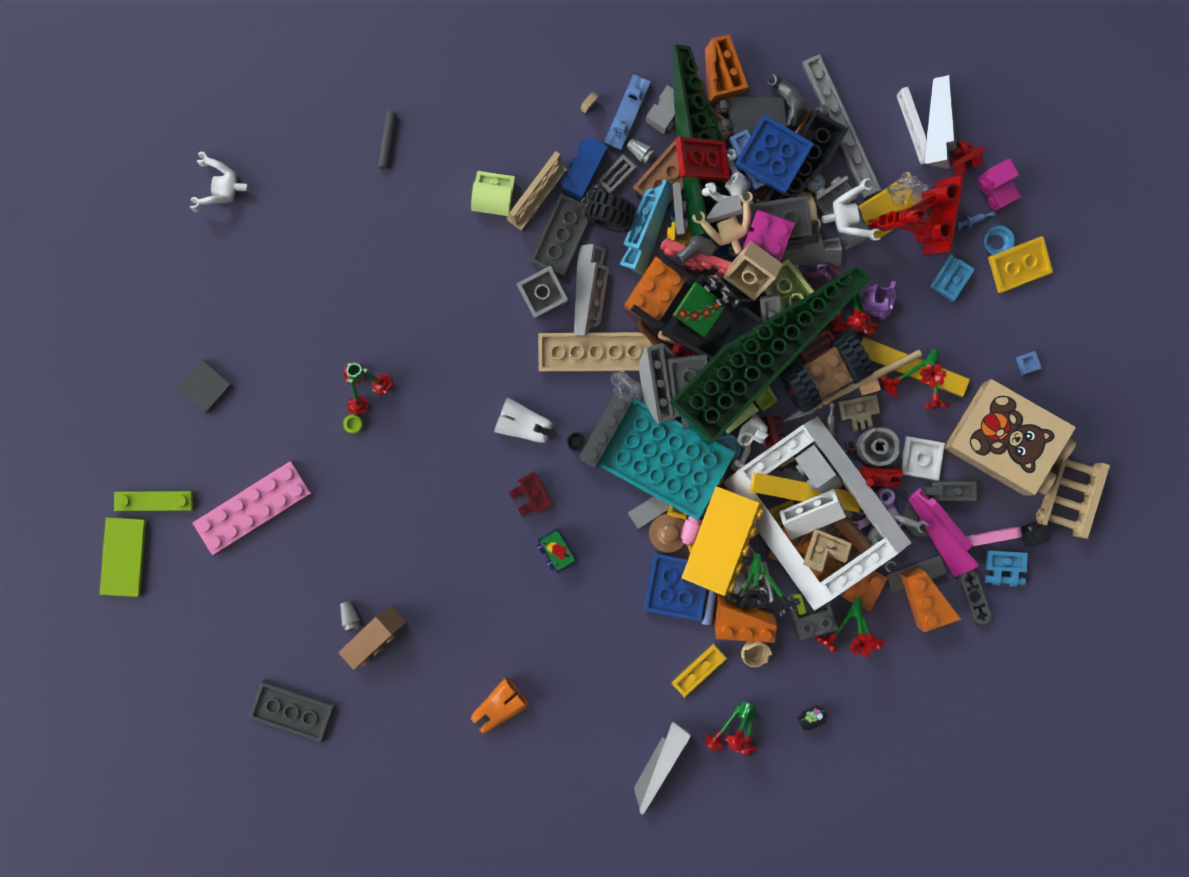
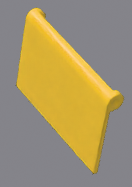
(881, 204)

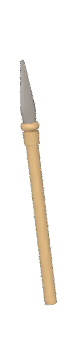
(850, 387)

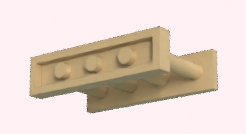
(1090, 502)

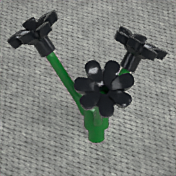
(758, 596)

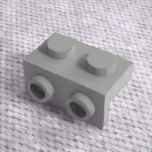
(825, 197)

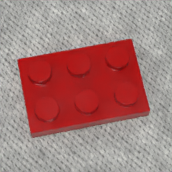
(702, 158)

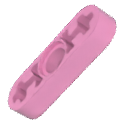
(995, 536)

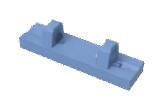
(627, 113)

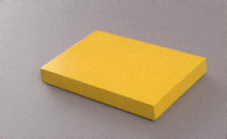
(1020, 264)

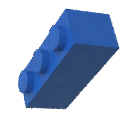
(584, 168)

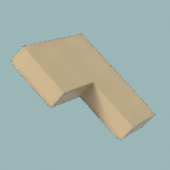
(825, 545)

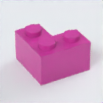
(998, 185)

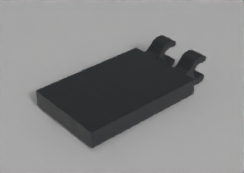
(731, 293)

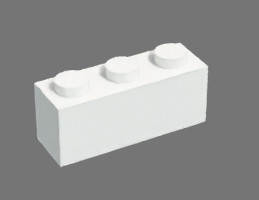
(812, 514)

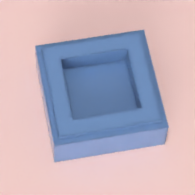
(1028, 363)

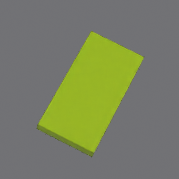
(123, 557)

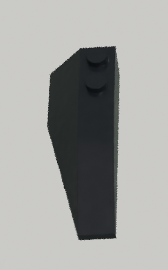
(826, 136)

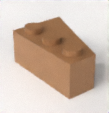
(371, 638)

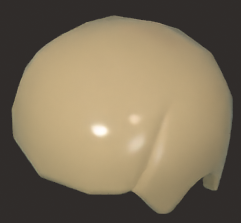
(755, 653)

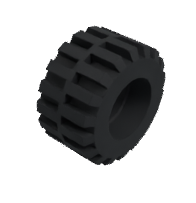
(610, 212)

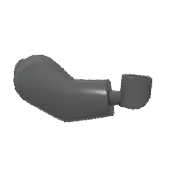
(792, 96)
(698, 244)

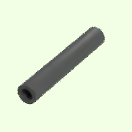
(387, 140)

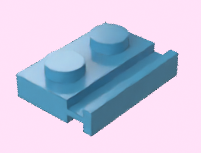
(952, 278)

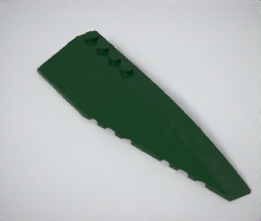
(756, 358)

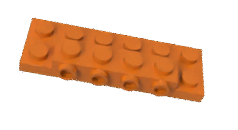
(866, 588)

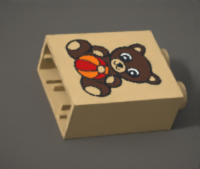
(1011, 439)

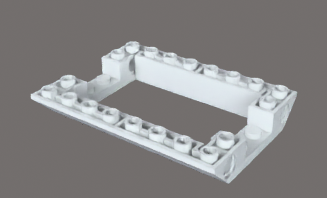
(894, 539)

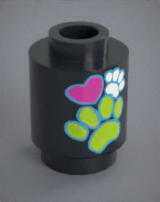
(812, 718)

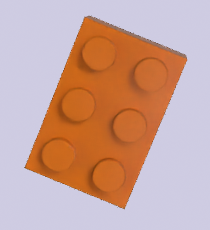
(656, 290)

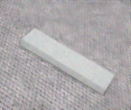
(913, 123)

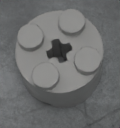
(888, 446)

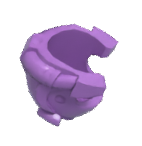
(879, 300)

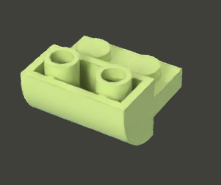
(492, 193)

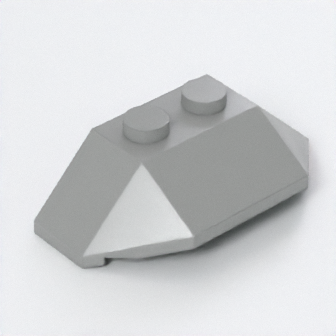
(656, 381)

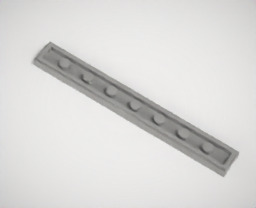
(850, 145)

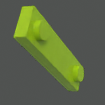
(154, 501)

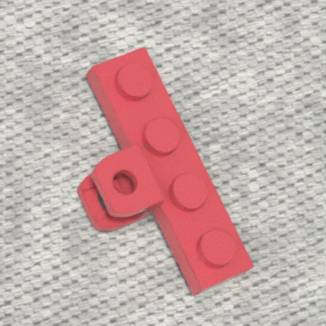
(698, 261)

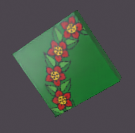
(698, 309)

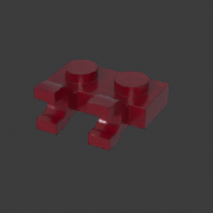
(534, 492)

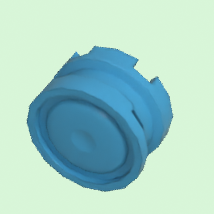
(731, 443)

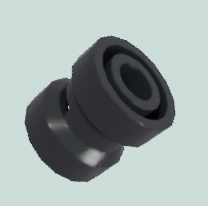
(576, 441)

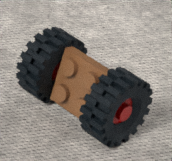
(827, 372)

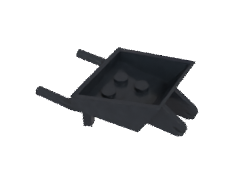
(727, 328)

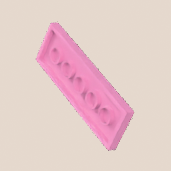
(252, 508)

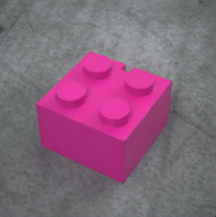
(770, 233)

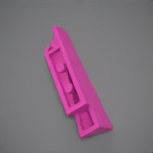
(944, 533)

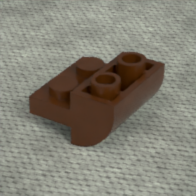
(848, 531)

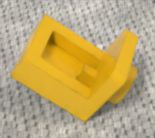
(671, 234)

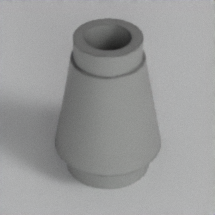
(641, 151)
(349, 616)

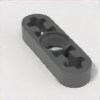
(975, 581)

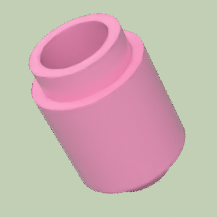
(690, 530)

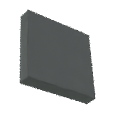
(204, 386)

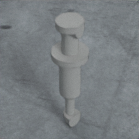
(831, 419)

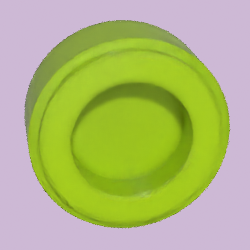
(353, 424)

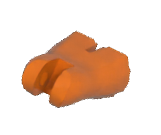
(500, 705)

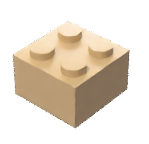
(752, 270)

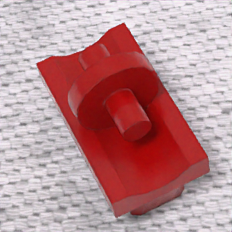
(964, 154)

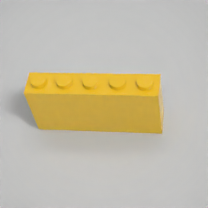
(723, 541)

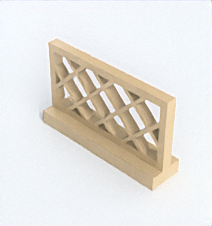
(537, 192)

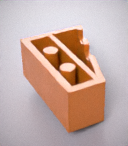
(723, 70)
(926, 601)

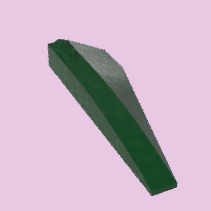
(694, 121)

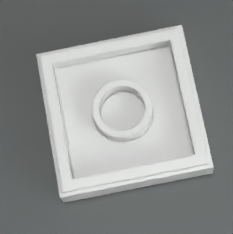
(922, 458)

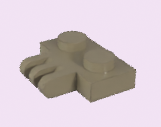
(859, 411)

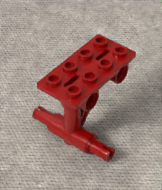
(939, 229)

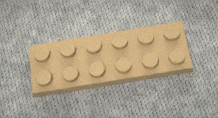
(591, 352)

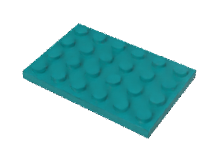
(666, 460)

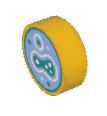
(816, 184)

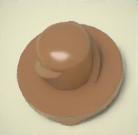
(666, 533)

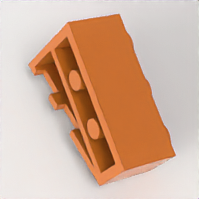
(743, 623)

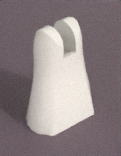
(521, 422)

